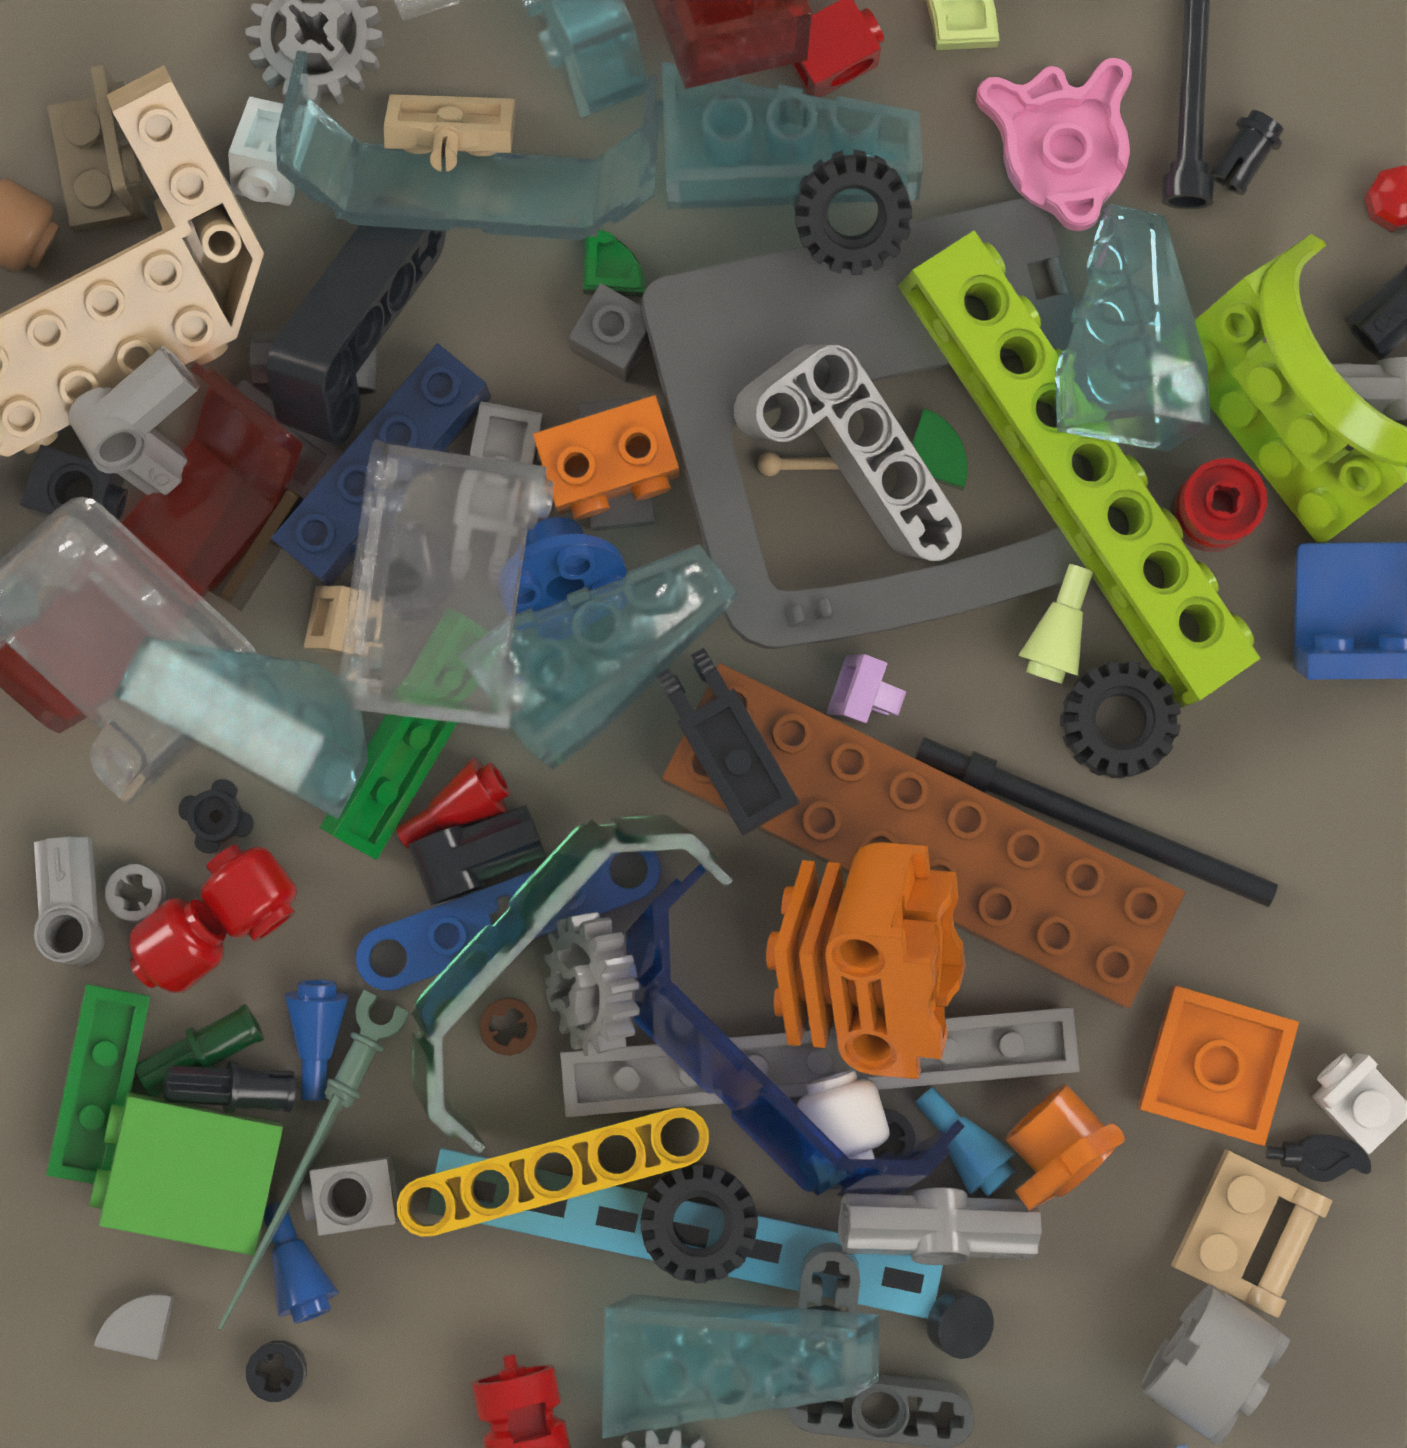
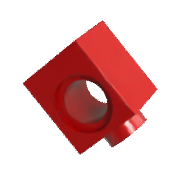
(840, 47)

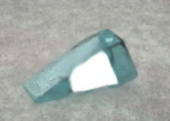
(1134, 345)

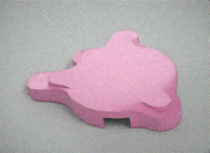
(1062, 141)

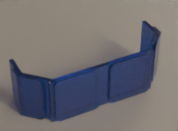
(753, 1098)

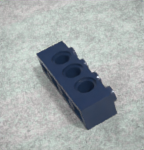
(425, 412)

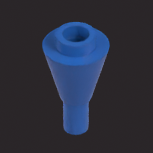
(315, 1020)
(299, 1279)

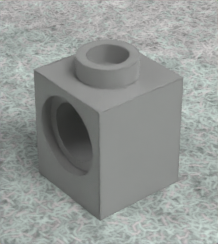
(381, 1190)

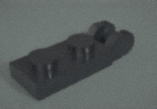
(730, 749)

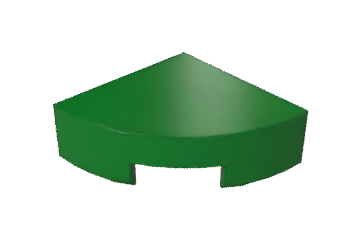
(612, 265)
(941, 450)

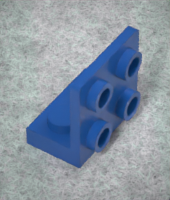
(1350, 610)

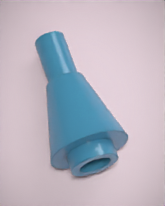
(976, 1154)

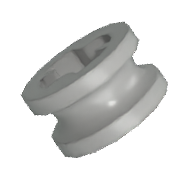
(121, 906)

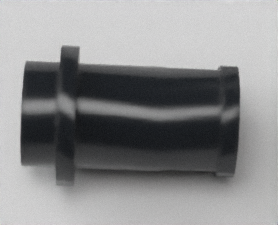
(1248, 149)

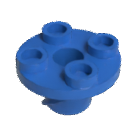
(562, 561)

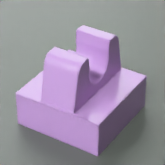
(862, 691)

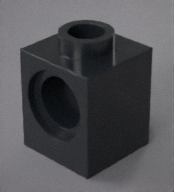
(57, 470)

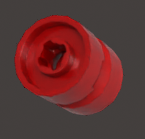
(1219, 504)

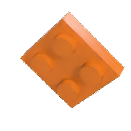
(1218, 1065)

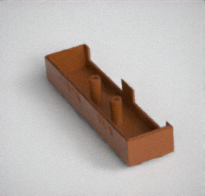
(1016, 875)

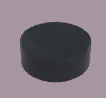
(960, 1324)

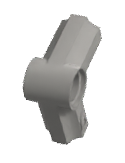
(120, 423)

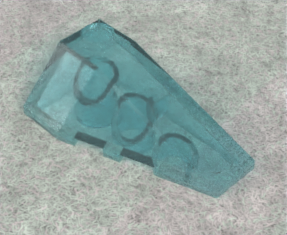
(606, 647)
(257, 713)

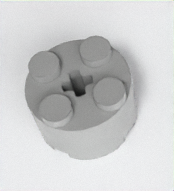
(1214, 1364)

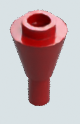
(469, 797)

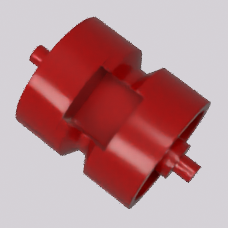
(521, 1407)

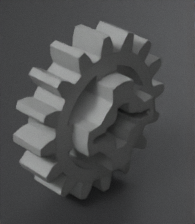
(329, 17)
(591, 983)

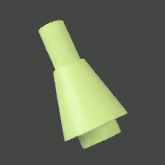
(1057, 638)

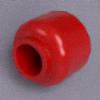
(248, 892)
(176, 945)

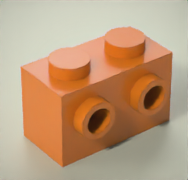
(608, 458)

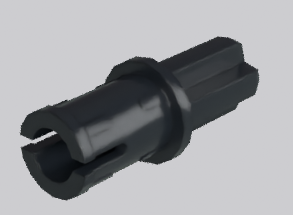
(231, 1087)

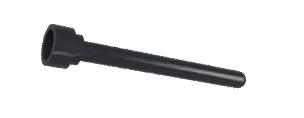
(1188, 182)

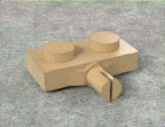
(449, 125)

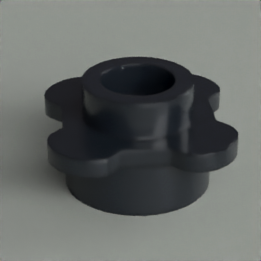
(198, 811)

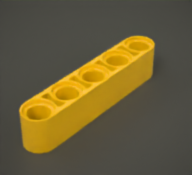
(527, 1191)

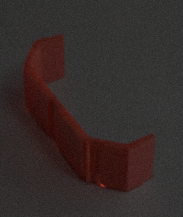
(200, 527)

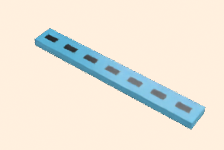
(612, 1223)

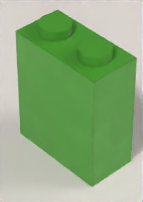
(187, 1173)

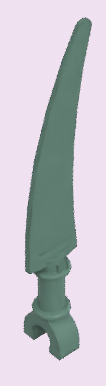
(341, 1093)

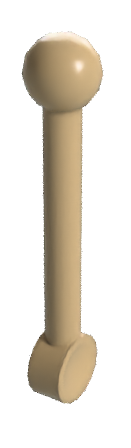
(770, 463)

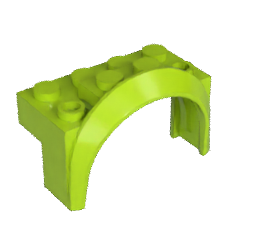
(1292, 403)

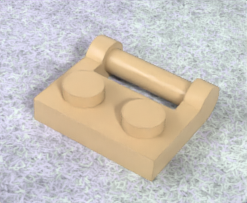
(1231, 1224)

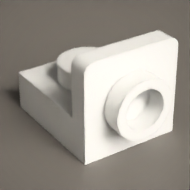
(254, 155)
(1360, 1100)

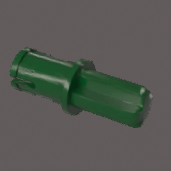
(201, 1047)

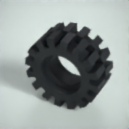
(857, 251)
(1158, 711)
(704, 1263)

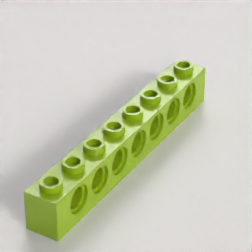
(1076, 505)

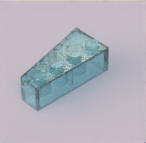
(756, 142)

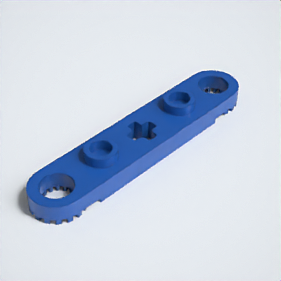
(443, 931)

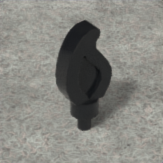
(1321, 1157)

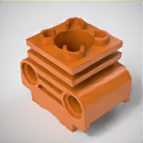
(870, 958)

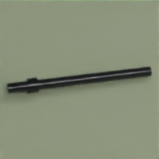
(983, 775)

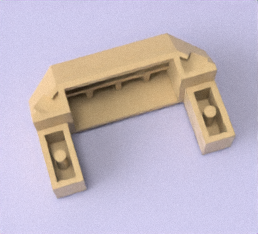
(168, 290)

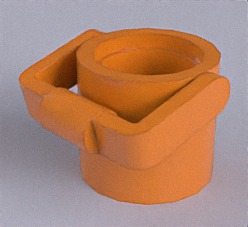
(1061, 1145)

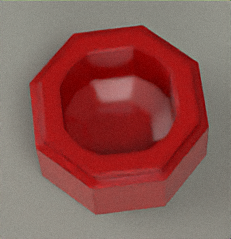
(1388, 199)

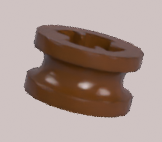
(516, 1044)

